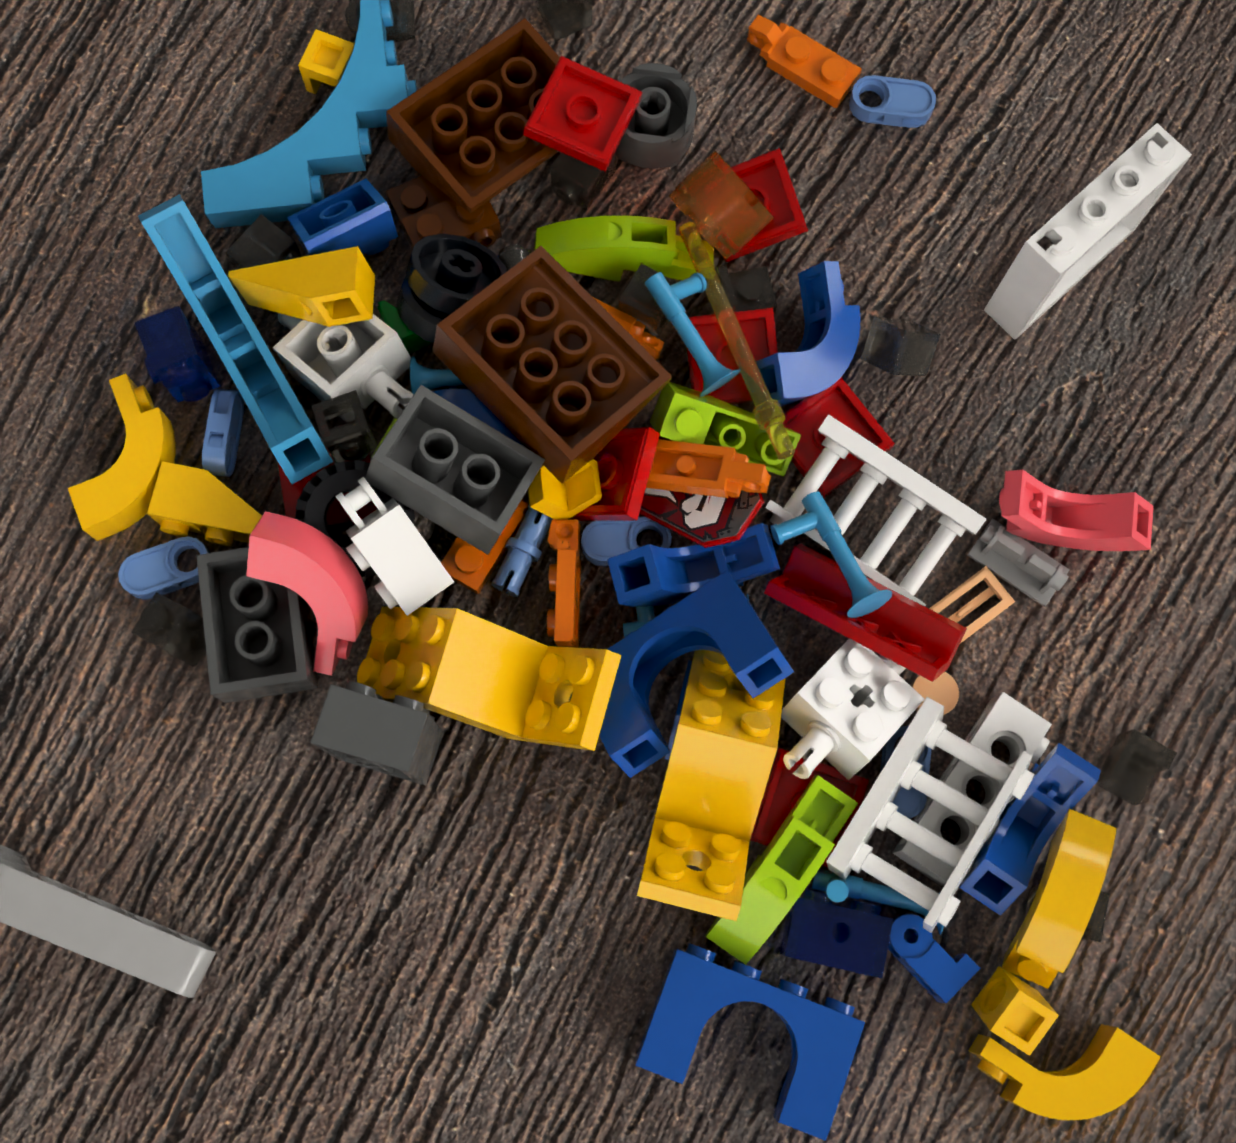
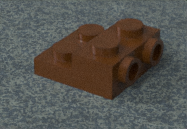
(429, 211)

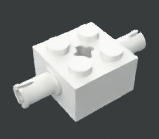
(346, 359)
(848, 711)

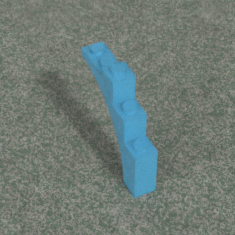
(329, 143)
(236, 339)

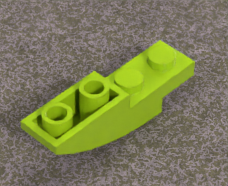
(617, 243)
(784, 868)

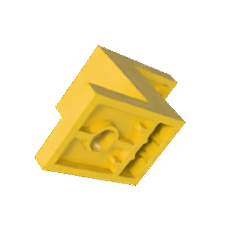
(490, 676)
(712, 790)

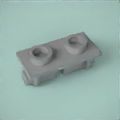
(1019, 563)

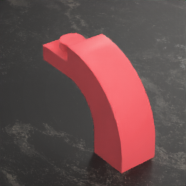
(1074, 519)
(318, 571)

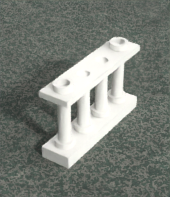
(915, 495)
(879, 812)

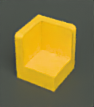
(324, 60)
(565, 499)

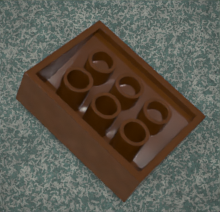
(471, 119)
(549, 362)

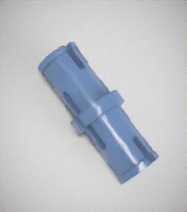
(522, 551)

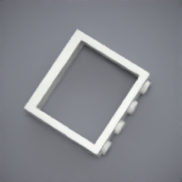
(1086, 230)

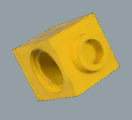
(1014, 1010)

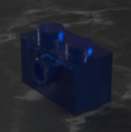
(176, 355)
(837, 935)

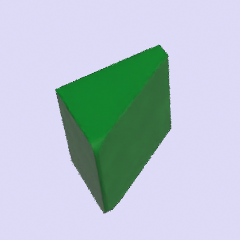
(390, 316)

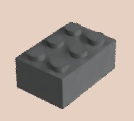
(453, 469)
(253, 631)
(377, 733)

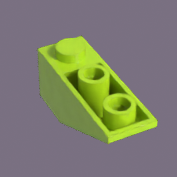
(710, 421)

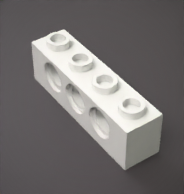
(1000, 721)

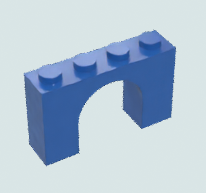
(708, 619)
(820, 1035)

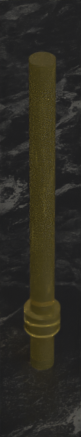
(766, 411)

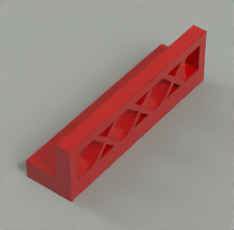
(897, 630)

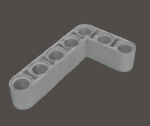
(99, 928)

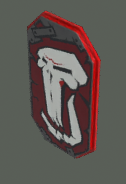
(702, 518)

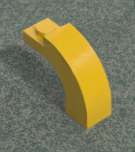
(125, 490)
(1063, 900)
(1092, 1086)

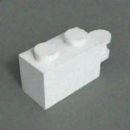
(394, 550)

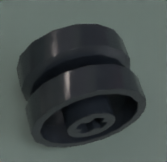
(442, 278)

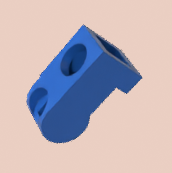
(928, 960)

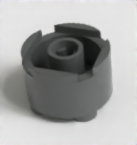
(663, 120)

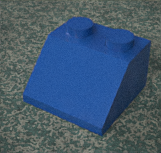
(346, 220)

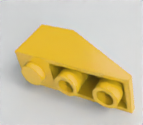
(316, 288)
(200, 503)

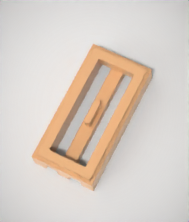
(994, 588)

